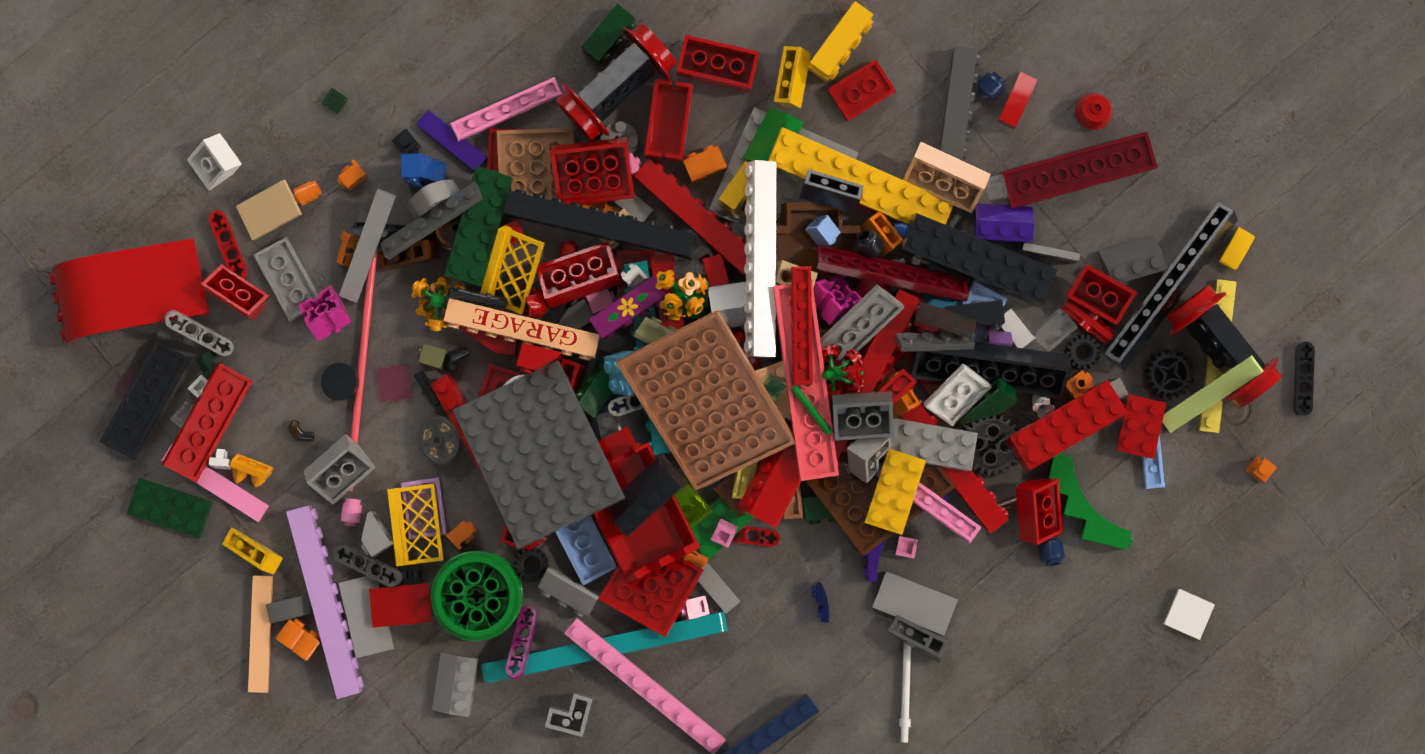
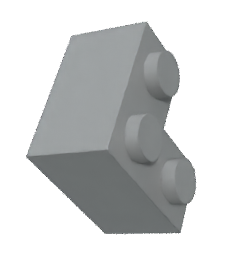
(865, 456)
(571, 721)

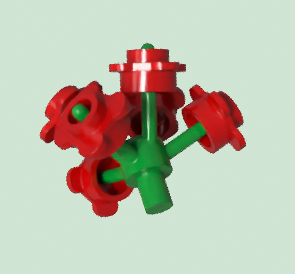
(838, 370)

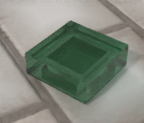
(334, 101)

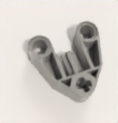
(431, 196)

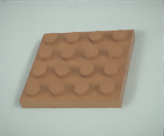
(528, 158)

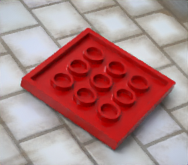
(655, 597)

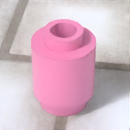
(351, 512)

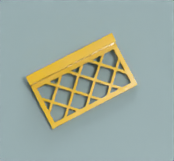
(497, 261)
(398, 525)

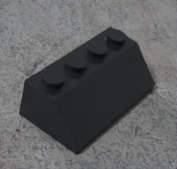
(646, 495)

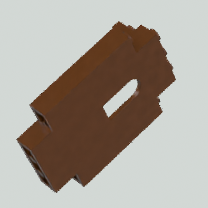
(798, 248)

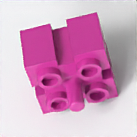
(834, 298)
(324, 313)

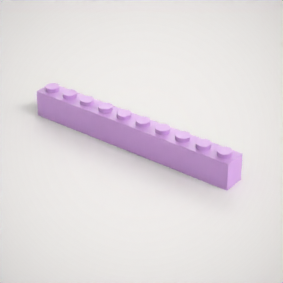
(324, 601)

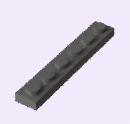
(431, 220)

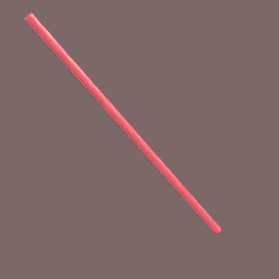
(363, 351)

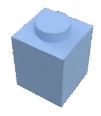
(823, 230)

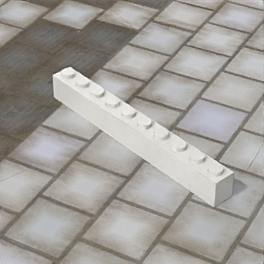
(760, 259)

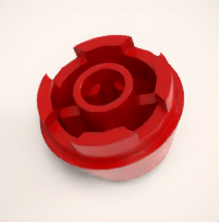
(1093, 111)

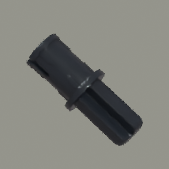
(424, 383)

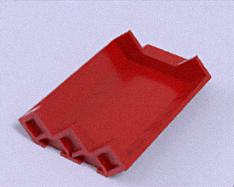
(662, 536)

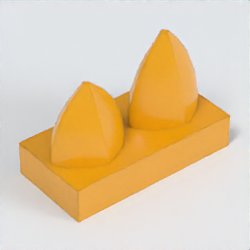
(243, 466)

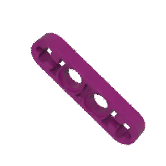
(521, 642)

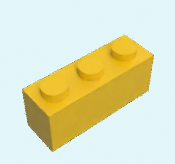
(792, 77)

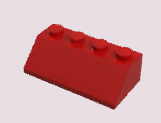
(579, 274)
(772, 487)

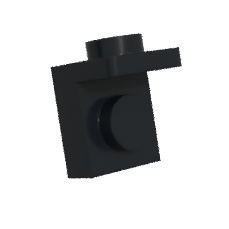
(406, 143)

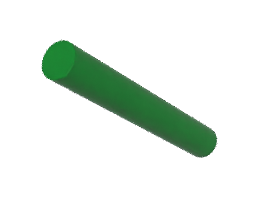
(811, 409)

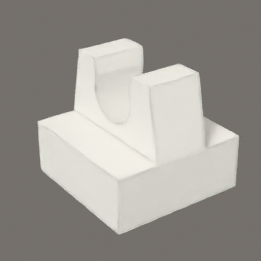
(634, 276)
(220, 461)

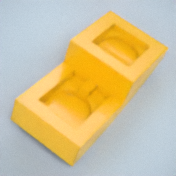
(1236, 249)

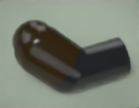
(298, 433)

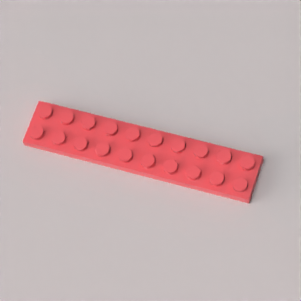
(813, 447)

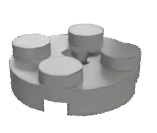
(622, 129)

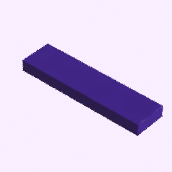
(445, 136)

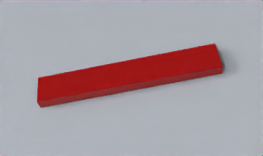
(801, 325)

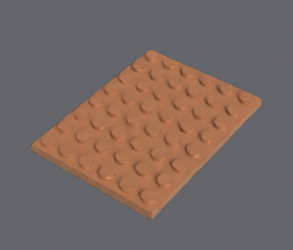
(706, 400)

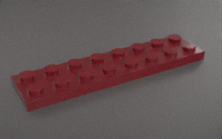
(1079, 170)
(891, 273)

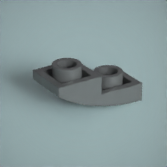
(288, 608)

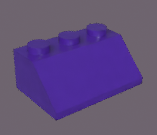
(1003, 224)

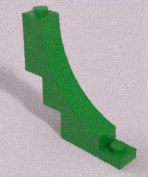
(1094, 526)

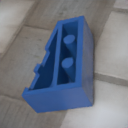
(420, 170)

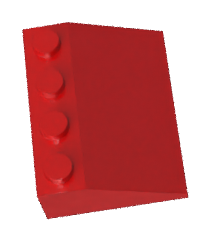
(593, 171)

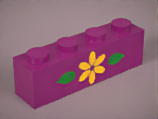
(627, 308)

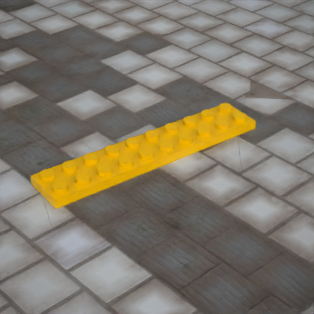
(880, 190)

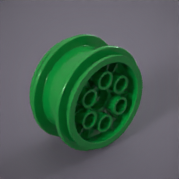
(508, 607)

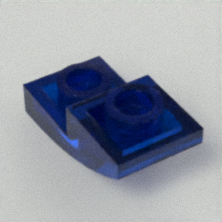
(820, 596)

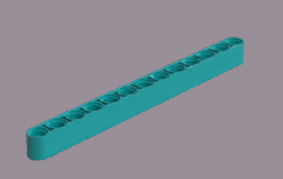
(622, 642)

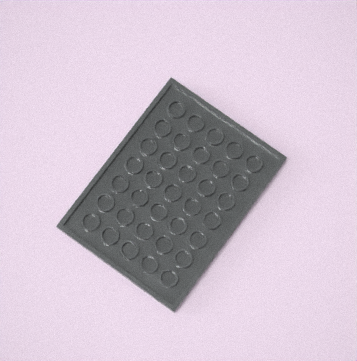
(538, 454)

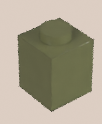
(432, 356)

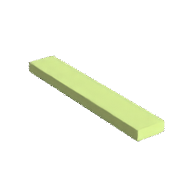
(1211, 393)

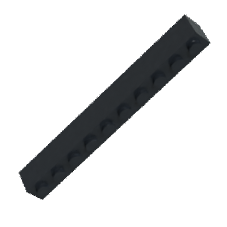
(600, 225)
(1171, 286)

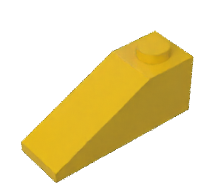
(252, 551)

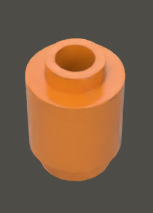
(307, 192)

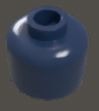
(991, 86)
(1051, 552)

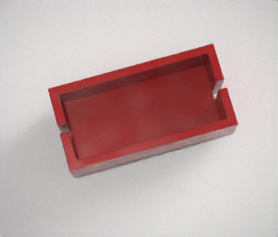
(668, 121)

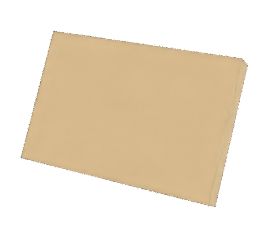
(268, 210)

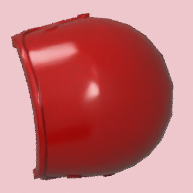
(536, 303)

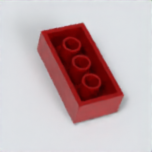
(717, 63)

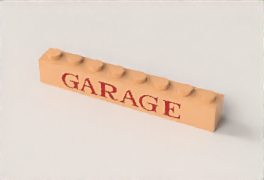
(521, 328)

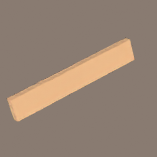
(260, 635)

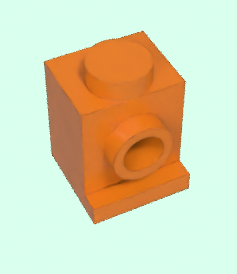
(351, 176)
(1261, 469)
(462, 534)

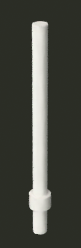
(904, 721)

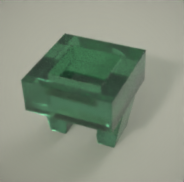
(206, 363)
(773, 386)

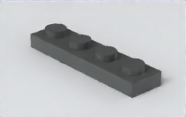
(933, 342)

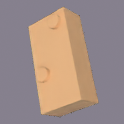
(946, 177)

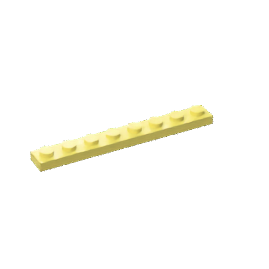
(1211, 417)

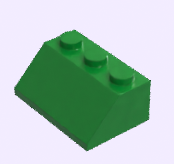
(767, 133)

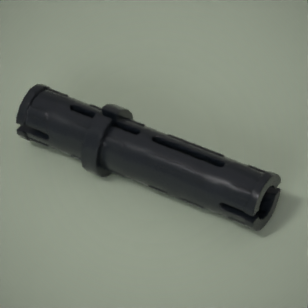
(486, 300)

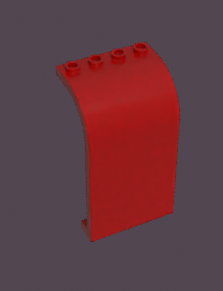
(127, 289)

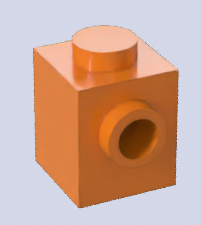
(1079, 384)

